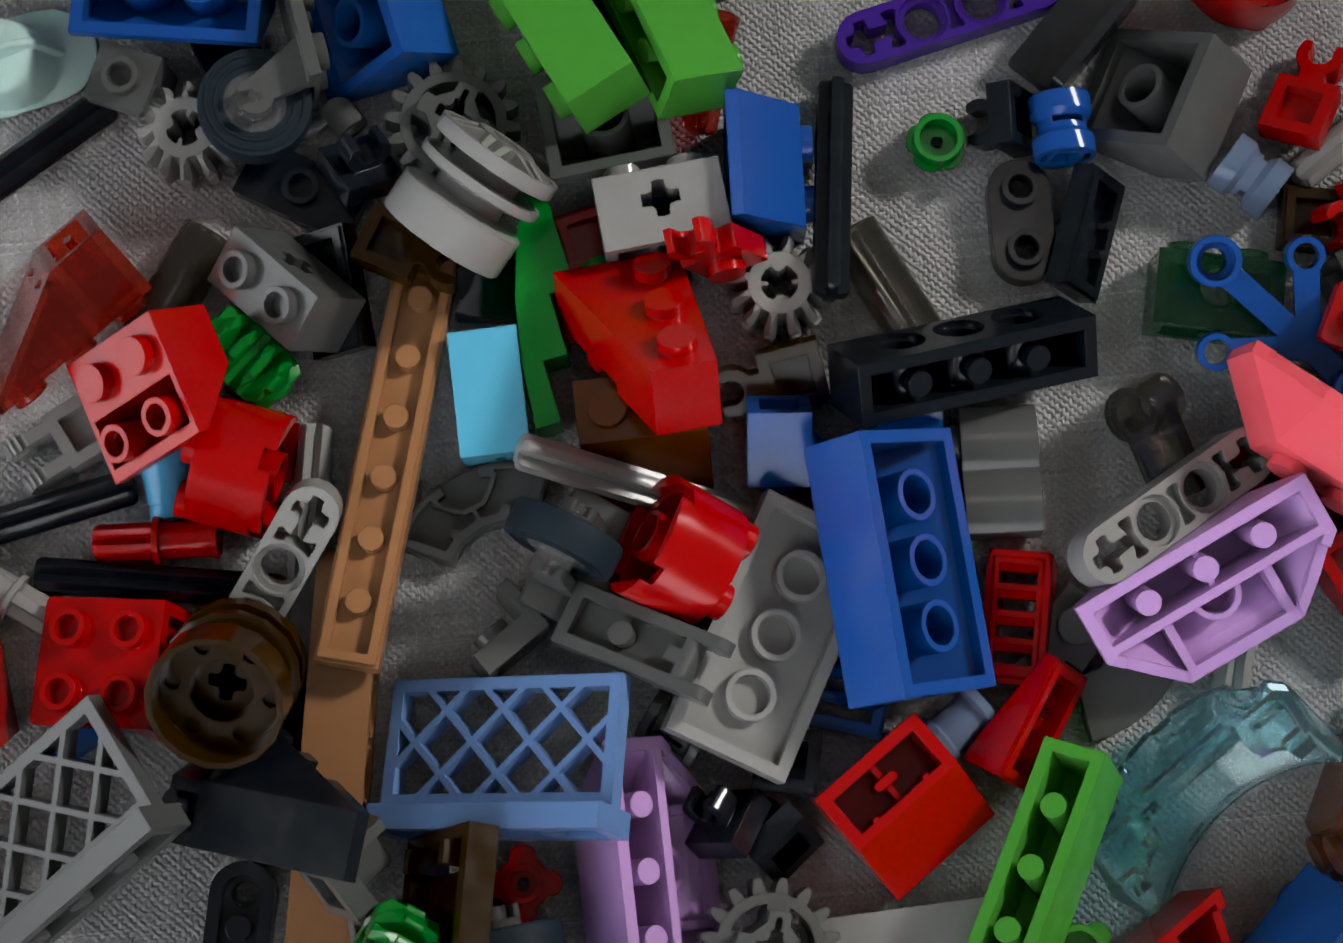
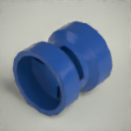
(1061, 127)

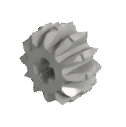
(168, 145)
(781, 310)

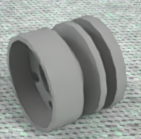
(471, 193)

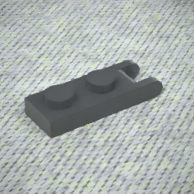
(637, 641)

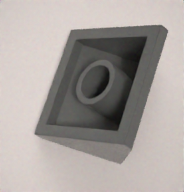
(628, 138)

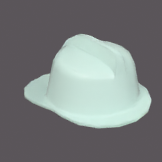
(41, 61)

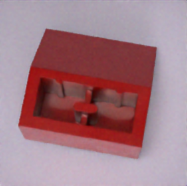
(151, 387)
(904, 806)

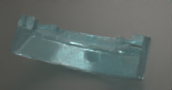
(1192, 772)

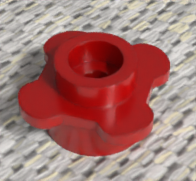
(542, 882)

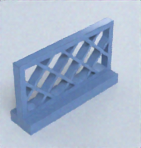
(521, 816)

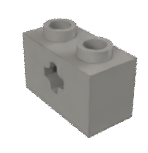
(625, 195)

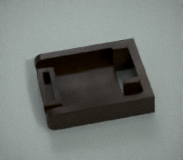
(456, 900)

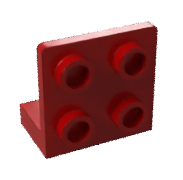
(101, 650)

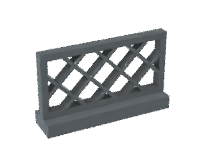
(108, 853)

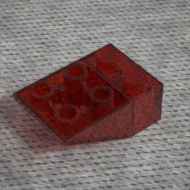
(65, 299)

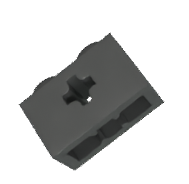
(286, 290)

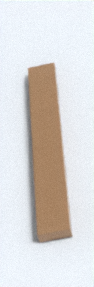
(385, 477)

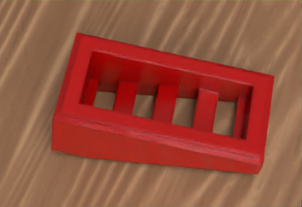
(1024, 563)
(1016, 732)

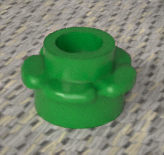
(941, 127)

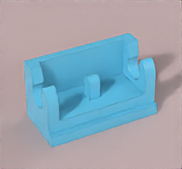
(487, 393)

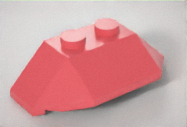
(1290, 418)

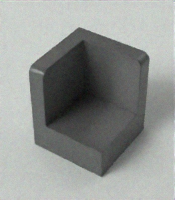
(354, 899)

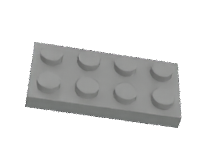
(781, 650)

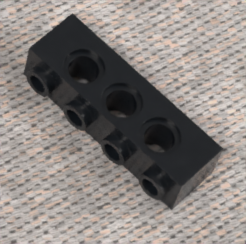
(962, 361)

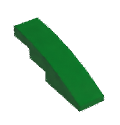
(538, 328)

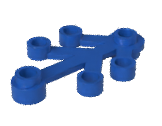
(1294, 333)

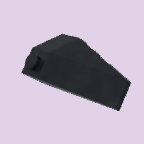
(273, 813)

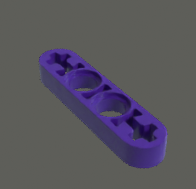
(953, 23)

